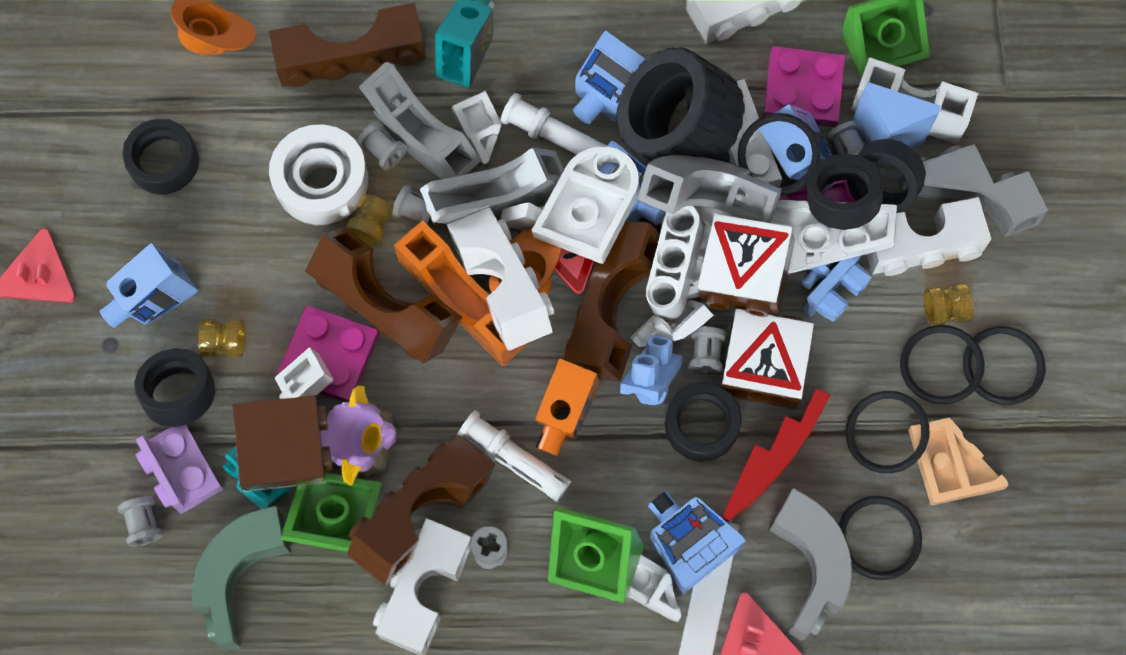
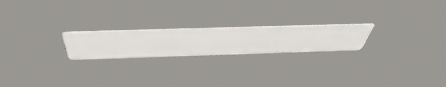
(706, 610)

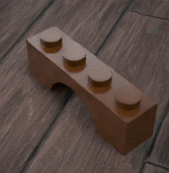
(307, 58)
(346, 269)
(595, 337)
(388, 538)

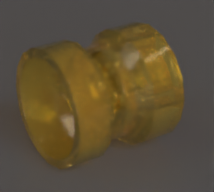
(370, 219)
(948, 304)
(221, 338)

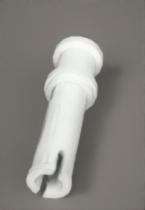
(541, 124)
(499, 447)

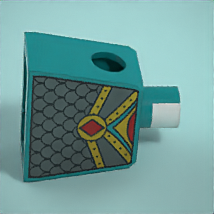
(468, 26)

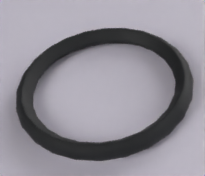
(784, 118)
(1027, 340)
(980, 364)
(888, 469)
(917, 545)

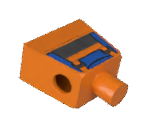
(570, 388)

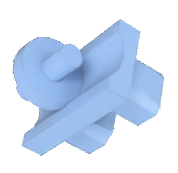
(824, 297)
(652, 371)

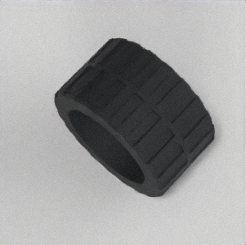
(657, 90)

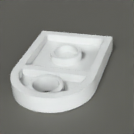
(588, 205)

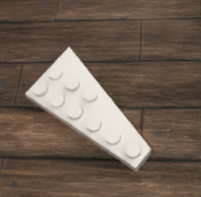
(813, 244)

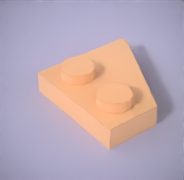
(953, 465)

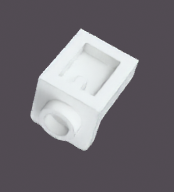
(304, 376)

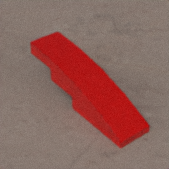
(767, 466)

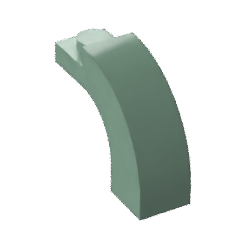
(225, 560)

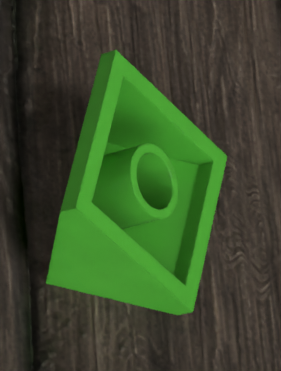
(886, 32)
(329, 510)
(593, 554)

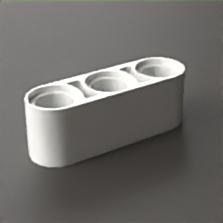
(677, 279)

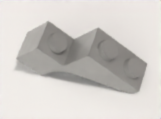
(962, 175)
(521, 181)

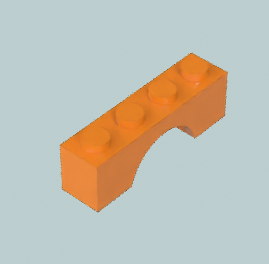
(443, 276)

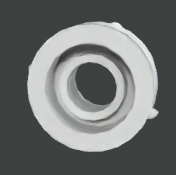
(314, 149)

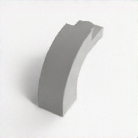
(427, 139)
(700, 181)
(827, 553)

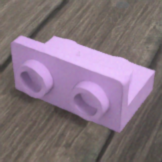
(179, 468)

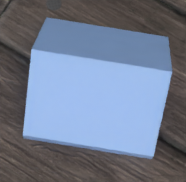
(894, 116)

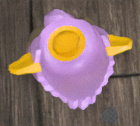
(359, 436)

